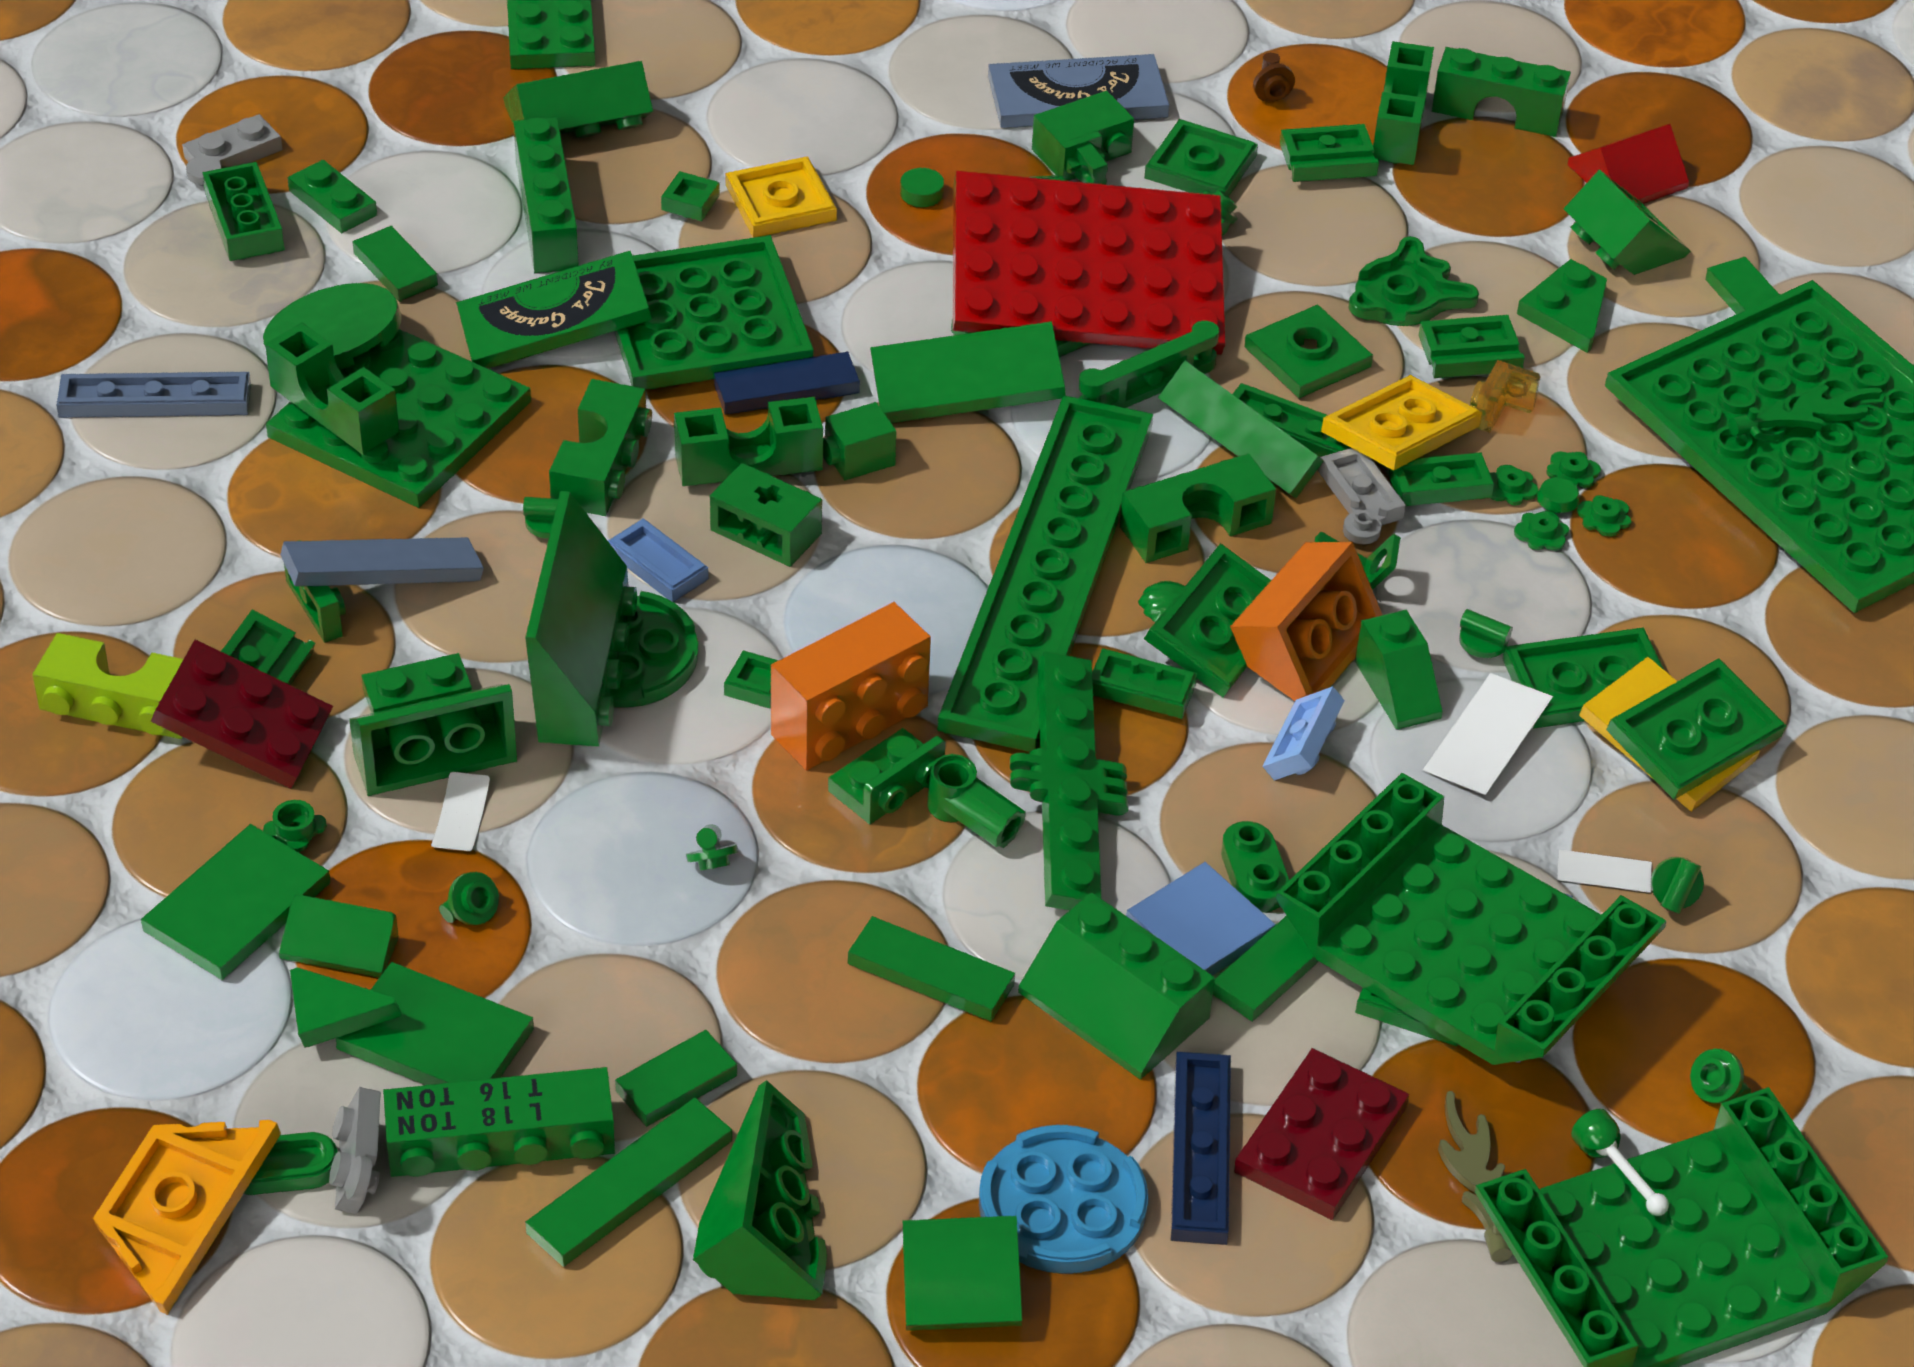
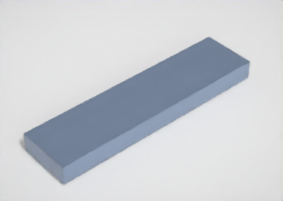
(153, 394)
(381, 561)

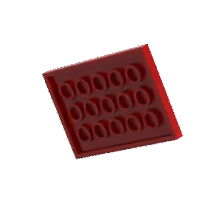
(1086, 257)

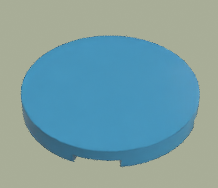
(1072, 1198)

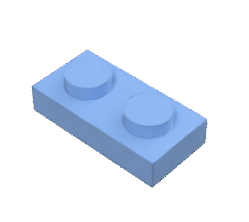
(1303, 734)

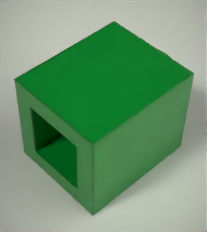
(859, 441)

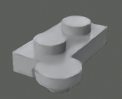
(230, 146)
(1362, 493)
(358, 1145)

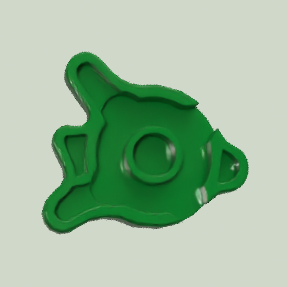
(1408, 287)

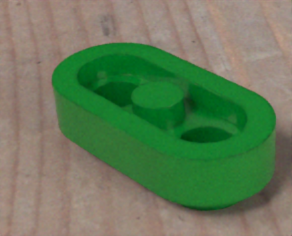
(1248, 857)

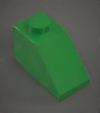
(1399, 669)

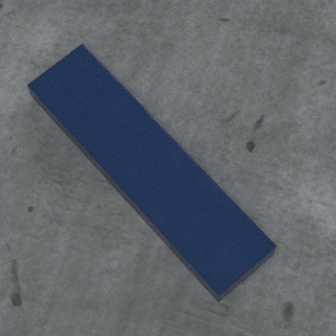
(1201, 1148)

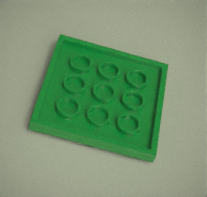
(712, 314)
(444, 419)

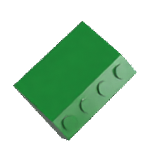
(577, 629)

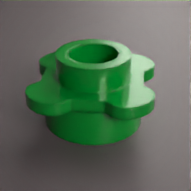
(295, 824)

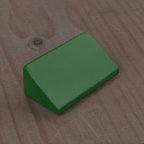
(339, 936)

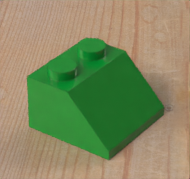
(1622, 227)

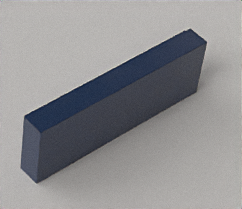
(801, 378)

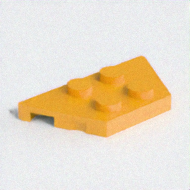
(178, 1199)

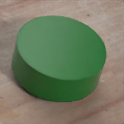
(922, 187)

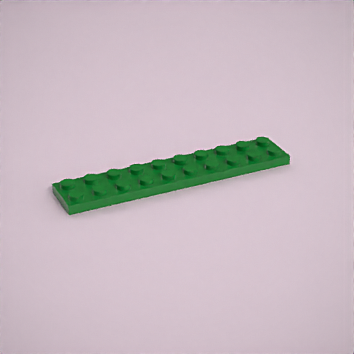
(1045, 571)

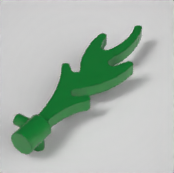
(1807, 412)

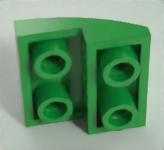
(961, 1273)

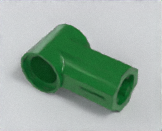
(960, 796)

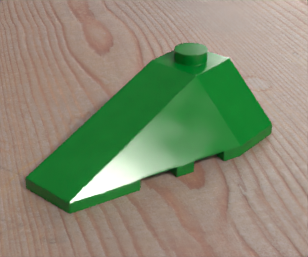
(760, 1214)

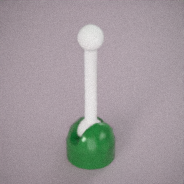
(1600, 1137)

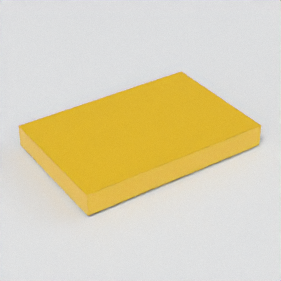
(1401, 422)
(1631, 689)

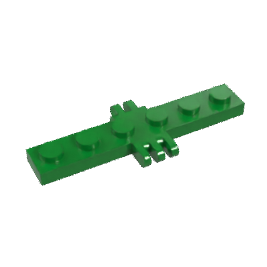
(1069, 780)

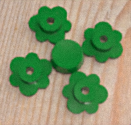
(1559, 495)

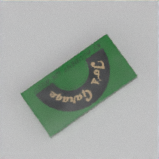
(553, 311)

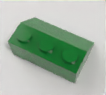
(585, 99)
(434, 739)
(1118, 986)

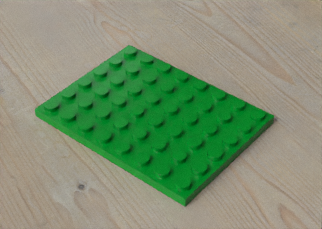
(1824, 495)

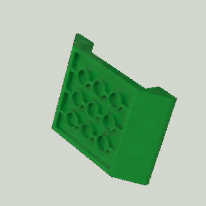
(1458, 929)
(1742, 1252)

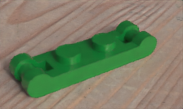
(1151, 371)

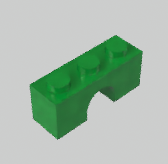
(1532, 89)
(1402, 103)
(353, 408)
(610, 429)
(782, 445)
(1229, 492)

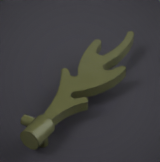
(1470, 1170)

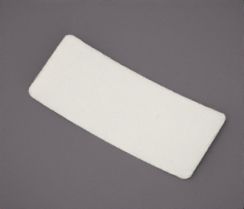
(461, 811)

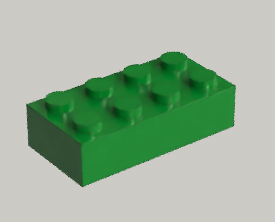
(243, 211)

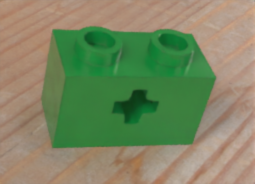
(766, 514)

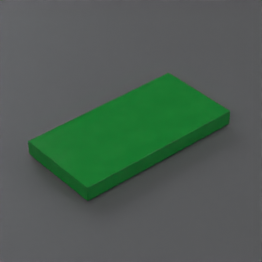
(968, 372)

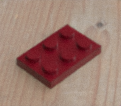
(242, 713)
(1321, 1133)

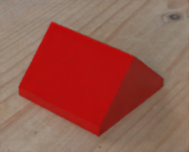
(1642, 164)

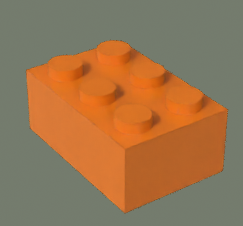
(850, 685)

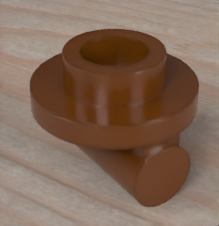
(1274, 79)

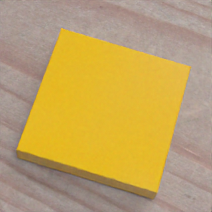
(780, 197)

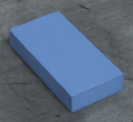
(659, 560)

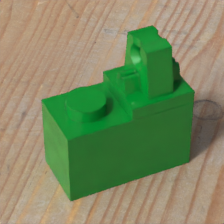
(1083, 136)

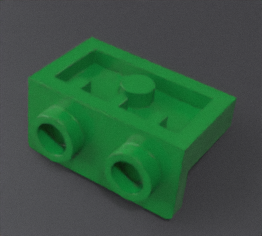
(886, 775)

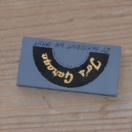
(1038, 86)

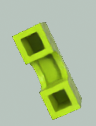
(77, 683)

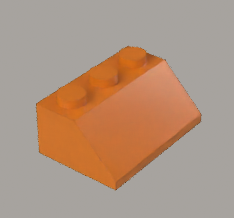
(1307, 619)

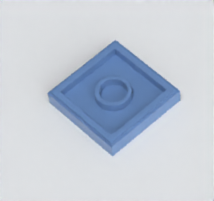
(1202, 918)

